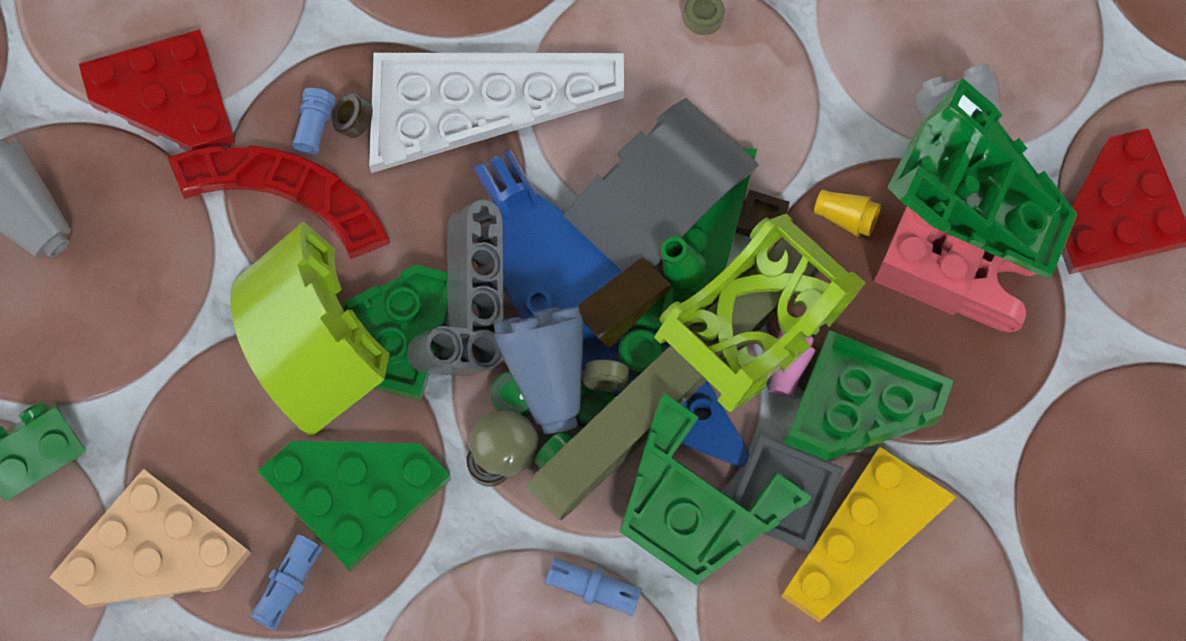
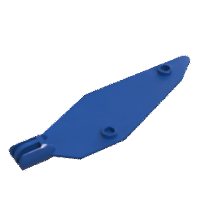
(557, 266)

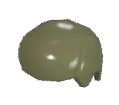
(504, 443)

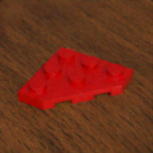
(162, 90)
(1124, 207)

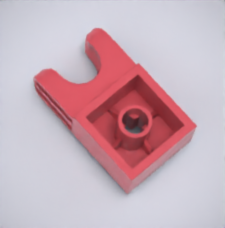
(953, 279)

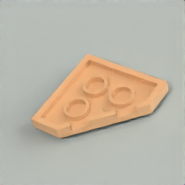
(149, 550)

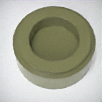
(703, 16)
(605, 376)

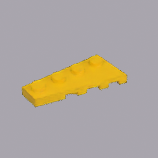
(870, 526)

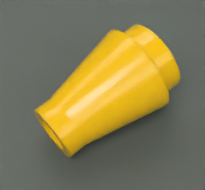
(849, 211)

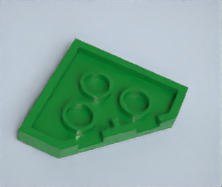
(399, 313)
(863, 399)
(354, 490)

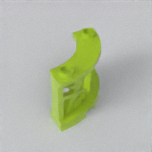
(743, 374)

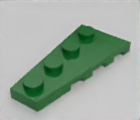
(715, 234)

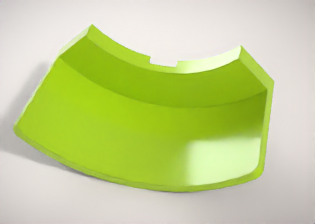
(299, 337)

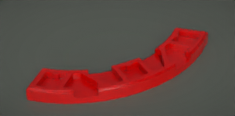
(288, 177)

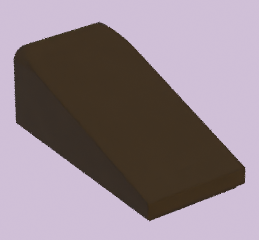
(623, 301)

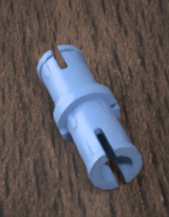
(286, 582)
(593, 586)

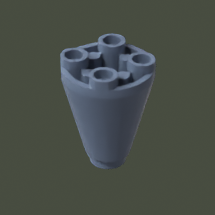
(546, 363)

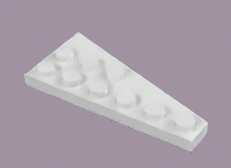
(457, 99)

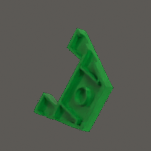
(687, 518)

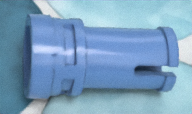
(314, 111)

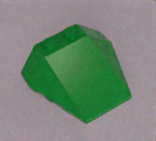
(980, 187)

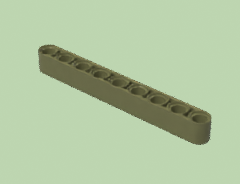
(627, 419)

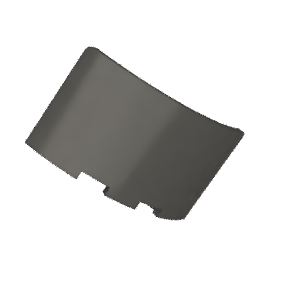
(659, 186)

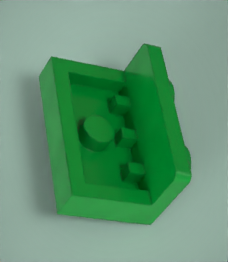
(35, 448)

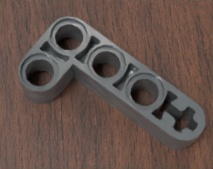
(477, 235)

